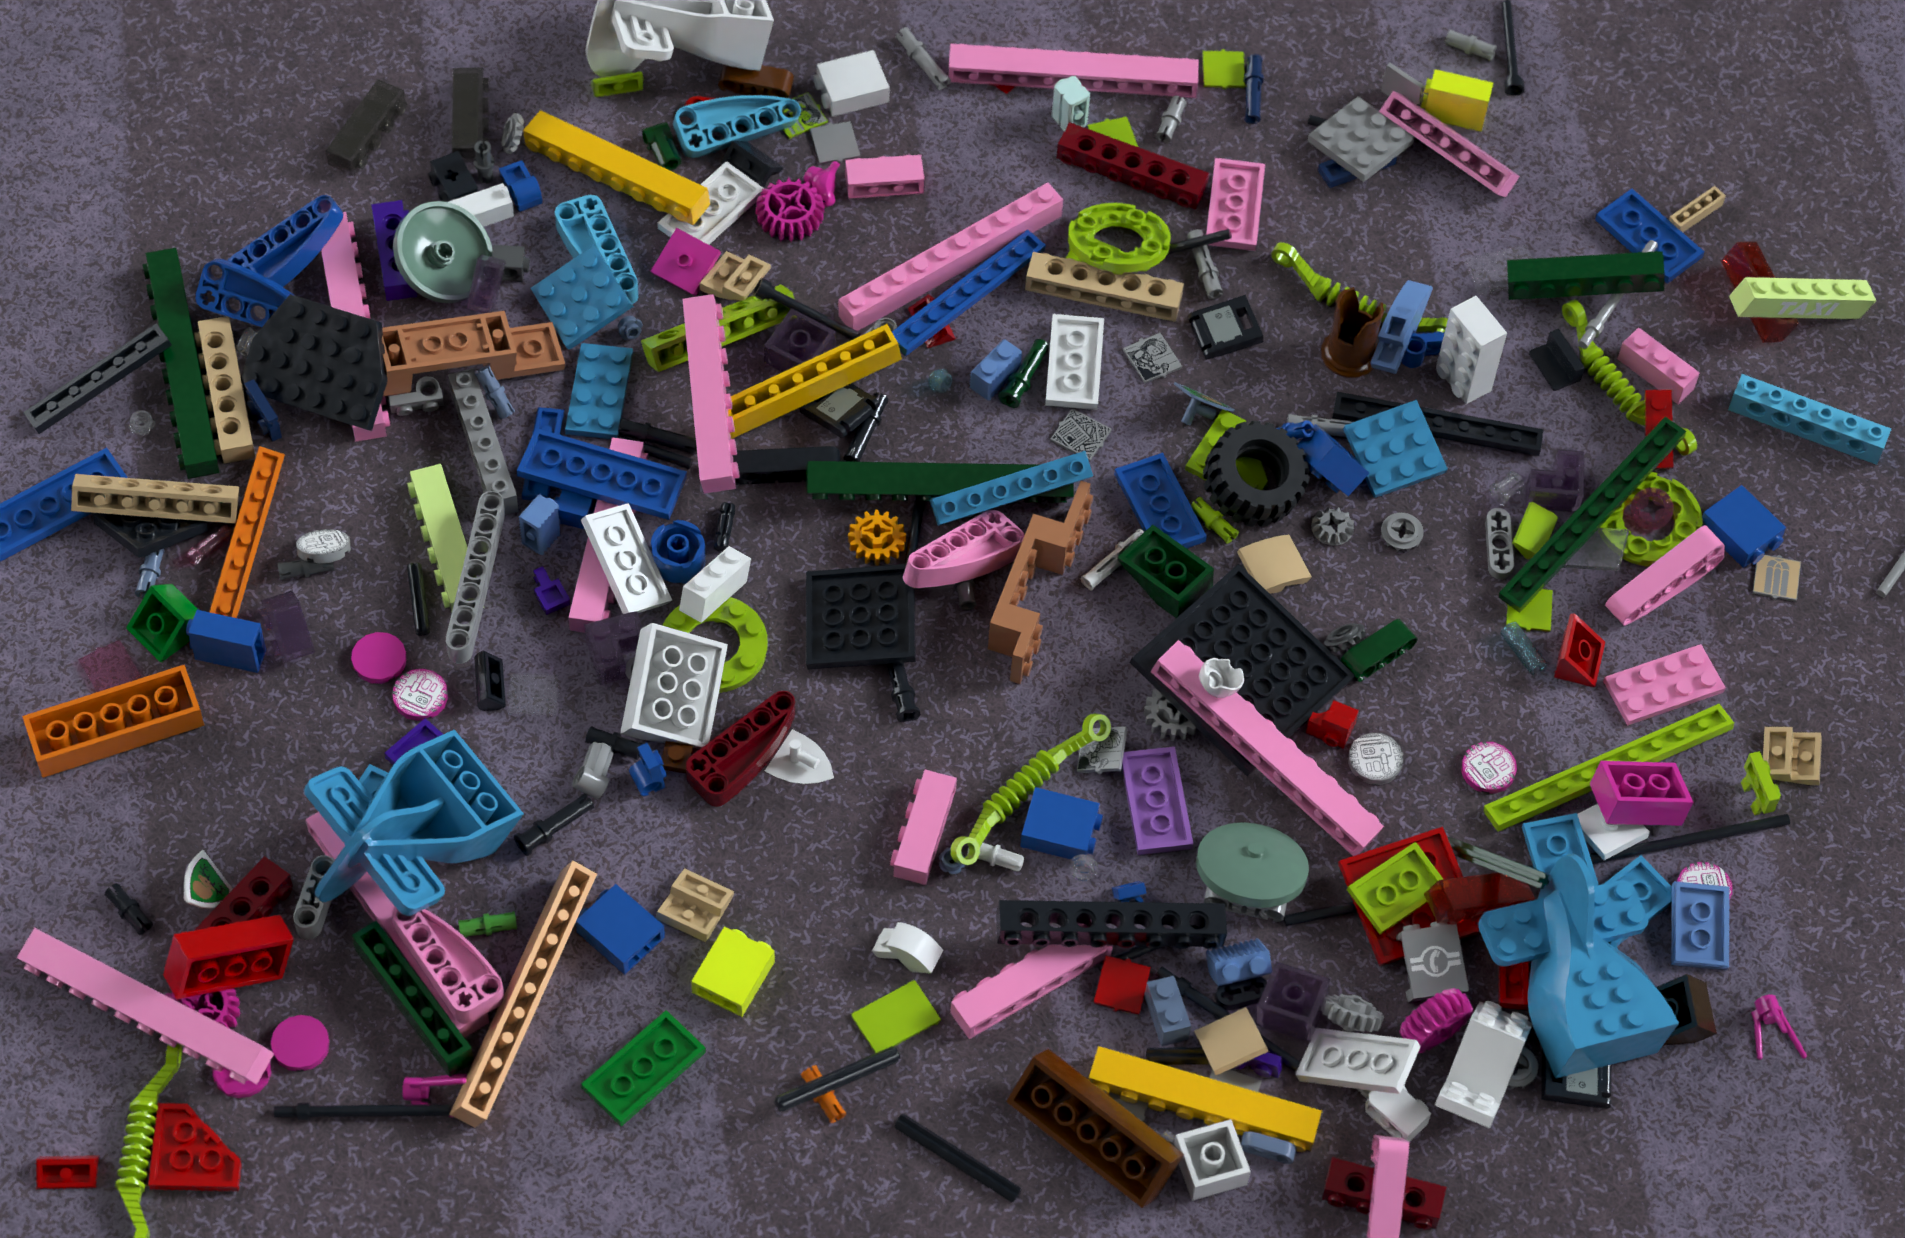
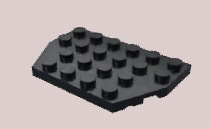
(320, 361)

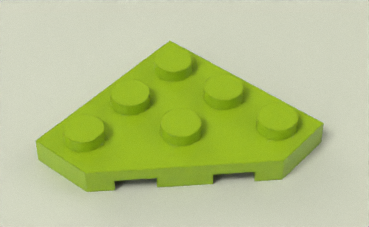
(1248, 468)

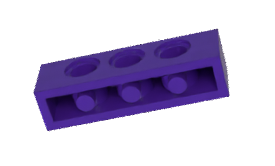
(386, 220)

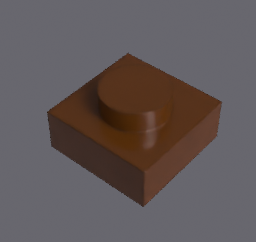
(675, 756)

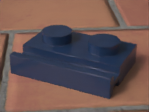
(259, 406)

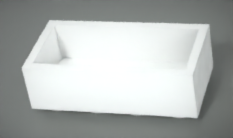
(1471, 350)

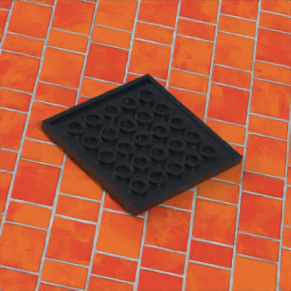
(1282, 663)

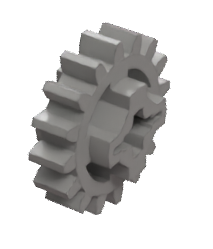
(1160, 716)
(1352, 1013)

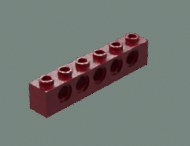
(1132, 166)

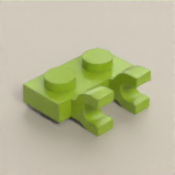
(1759, 778)

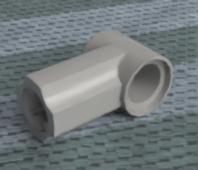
(592, 775)

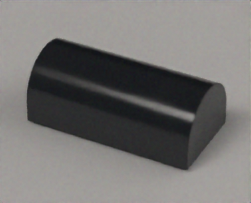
(489, 681)

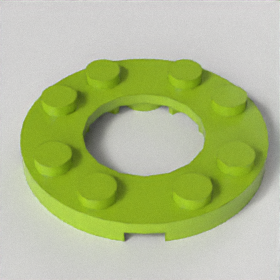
(1094, 218)
(1686, 518)
(752, 636)

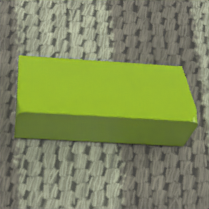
(617, 84)
(1534, 530)

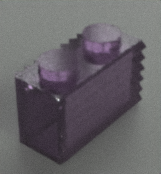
(485, 284)

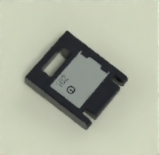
(1222, 329)
(844, 406)
(1580, 1089)

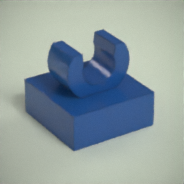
(1129, 891)

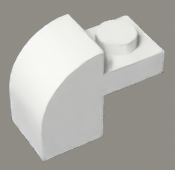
(910, 946)

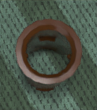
(1349, 359)

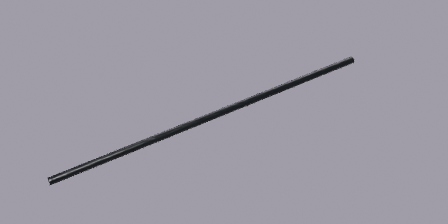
(1637, 849)

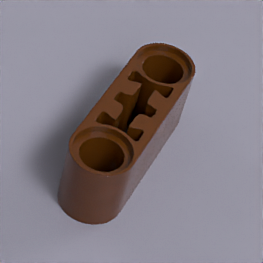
(766, 82)

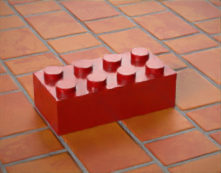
(228, 956)

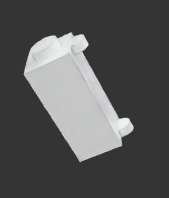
(488, 204)

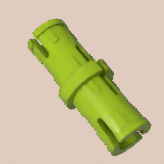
(1214, 520)

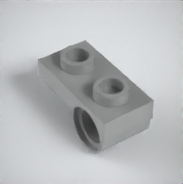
(405, 403)

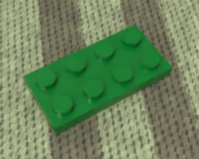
(643, 1068)

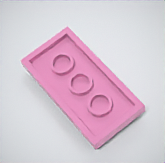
(1236, 202)
(1664, 684)

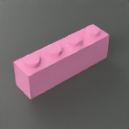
(924, 827)

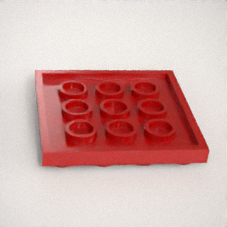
(1439, 852)

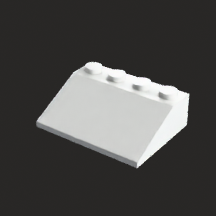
(673, 687)

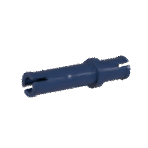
(1253, 81)

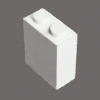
(851, 83)

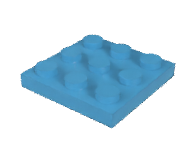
(582, 297)
(1395, 448)

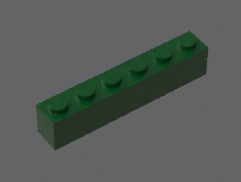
(1586, 275)
(413, 998)

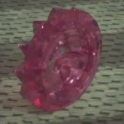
(1659, 498)

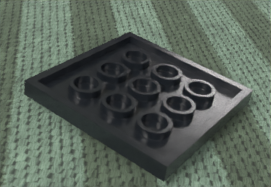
(859, 617)

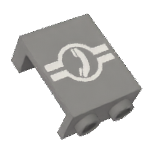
(1432, 960)

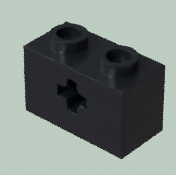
(451, 177)

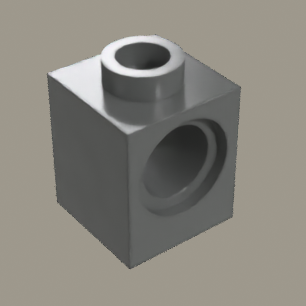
(515, 261)

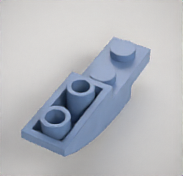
(1399, 325)

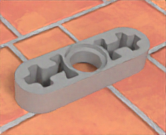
(1504, 534)

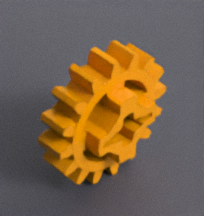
(876, 537)

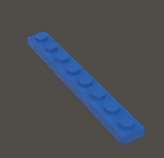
(967, 292)

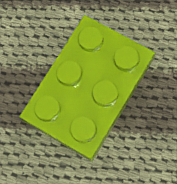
(1395, 888)

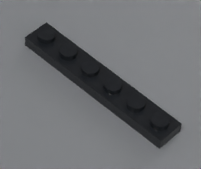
(97, 378)

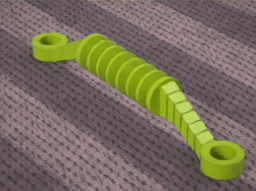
(1321, 287)
(1611, 379)
(1024, 784)
(138, 1140)

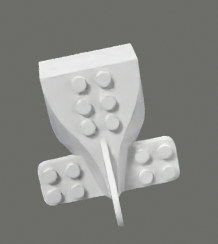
(637, 30)

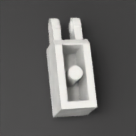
(1397, 1113)

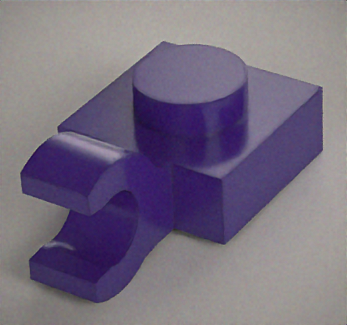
(549, 593)
(1264, 1065)

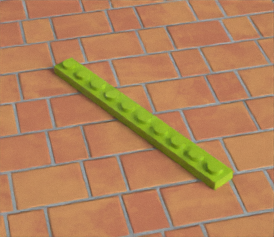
(1576, 780)

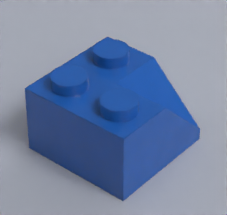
(1332, 461)

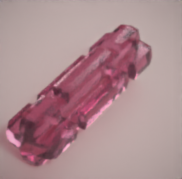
(209, 545)

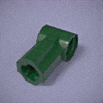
(661, 143)

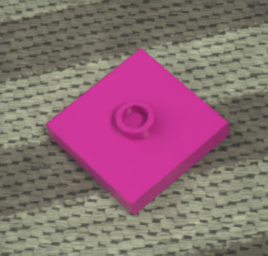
(685, 261)

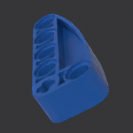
(293, 242)
(243, 284)

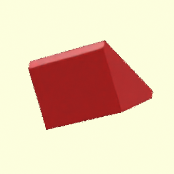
(1579, 653)

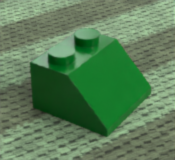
(162, 621)

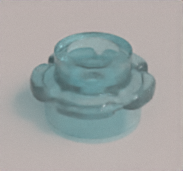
(940, 380)

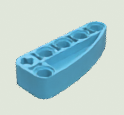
(727, 112)
(585, 224)

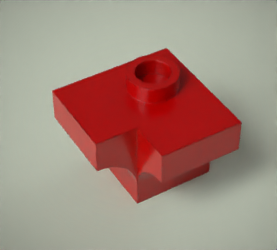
(1334, 724)

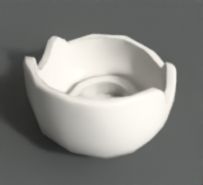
(1220, 678)

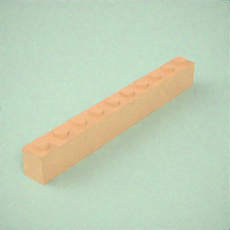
(523, 994)

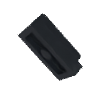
(751, 162)
(1557, 361)

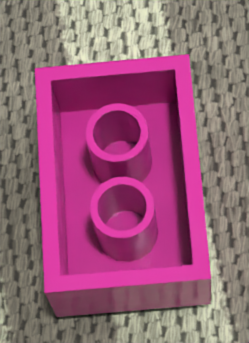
(1641, 793)

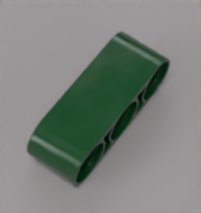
(1378, 649)

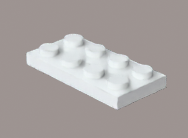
(730, 196)
(1074, 362)
(626, 559)
(1358, 1060)

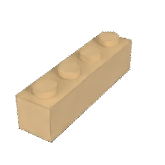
(1698, 209)

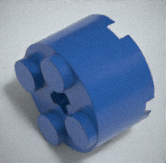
(678, 551)

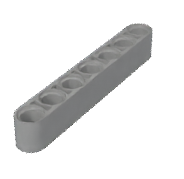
(475, 587)

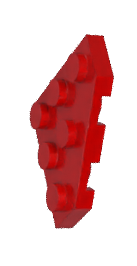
(190, 1154)

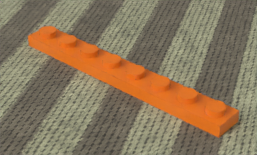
(247, 533)

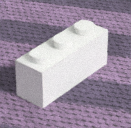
(714, 584)

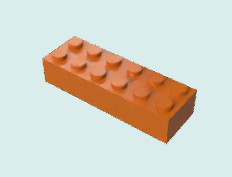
(113, 721)

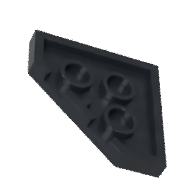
(147, 534)

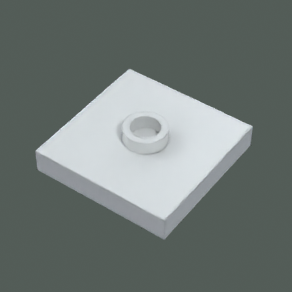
(1609, 838)

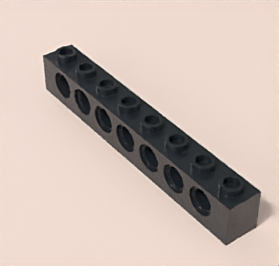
(1124, 915)

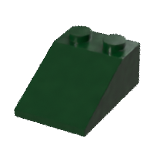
(1167, 571)

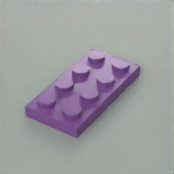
(1156, 801)

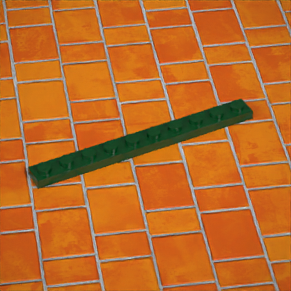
(1592, 514)

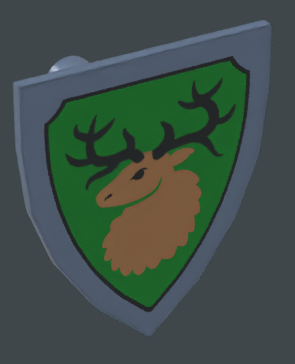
(1196, 407)

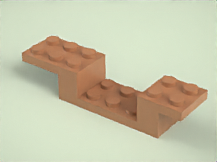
(468, 342)
(1046, 546)

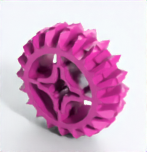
(791, 217)
(225, 1017)
(1437, 1019)

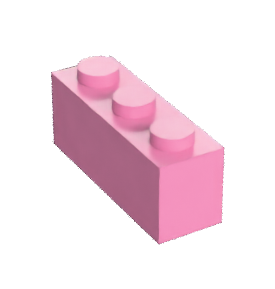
(884, 176)
(1658, 365)

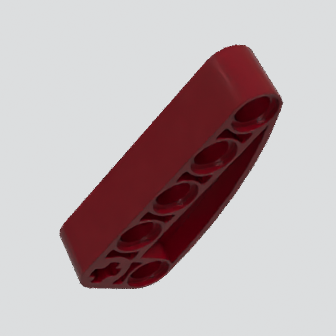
(742, 758)

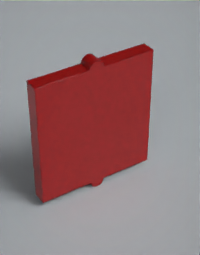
(1122, 985)

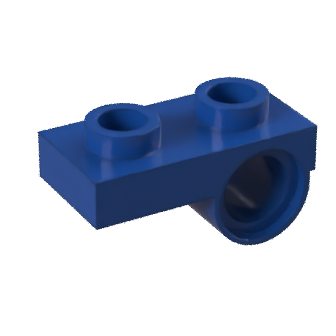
(521, 186)
(1423, 345)
(648, 772)

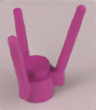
(1770, 1012)
(419, 1087)

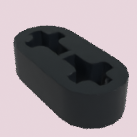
(1243, 998)

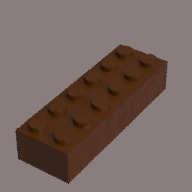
(1095, 1128)

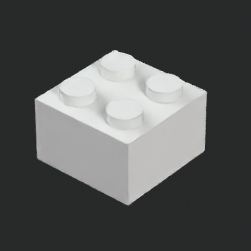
(1212, 1160)

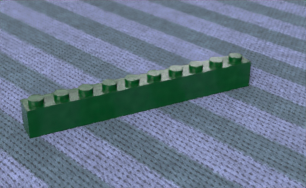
(182, 364)
(909, 479)

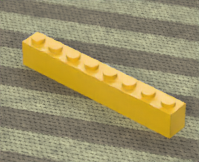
(616, 167)
(813, 379)
(1203, 1098)

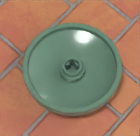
(439, 250)
(1252, 865)

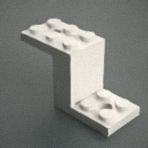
(1484, 1063)

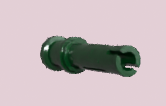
(1020, 381)

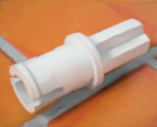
(1000, 857)

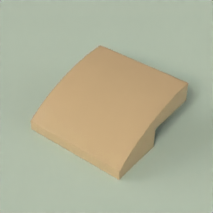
(734, 277)
(1274, 563)
(1793, 755)
(694, 905)
(1231, 1041)

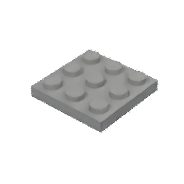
(1360, 139)

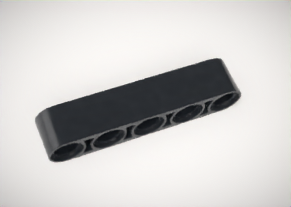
(779, 464)

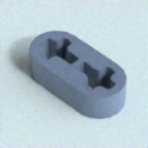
(1268, 1147)

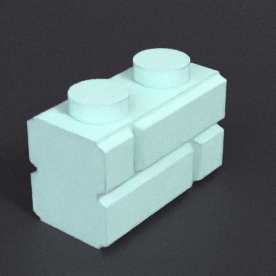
(1070, 102)

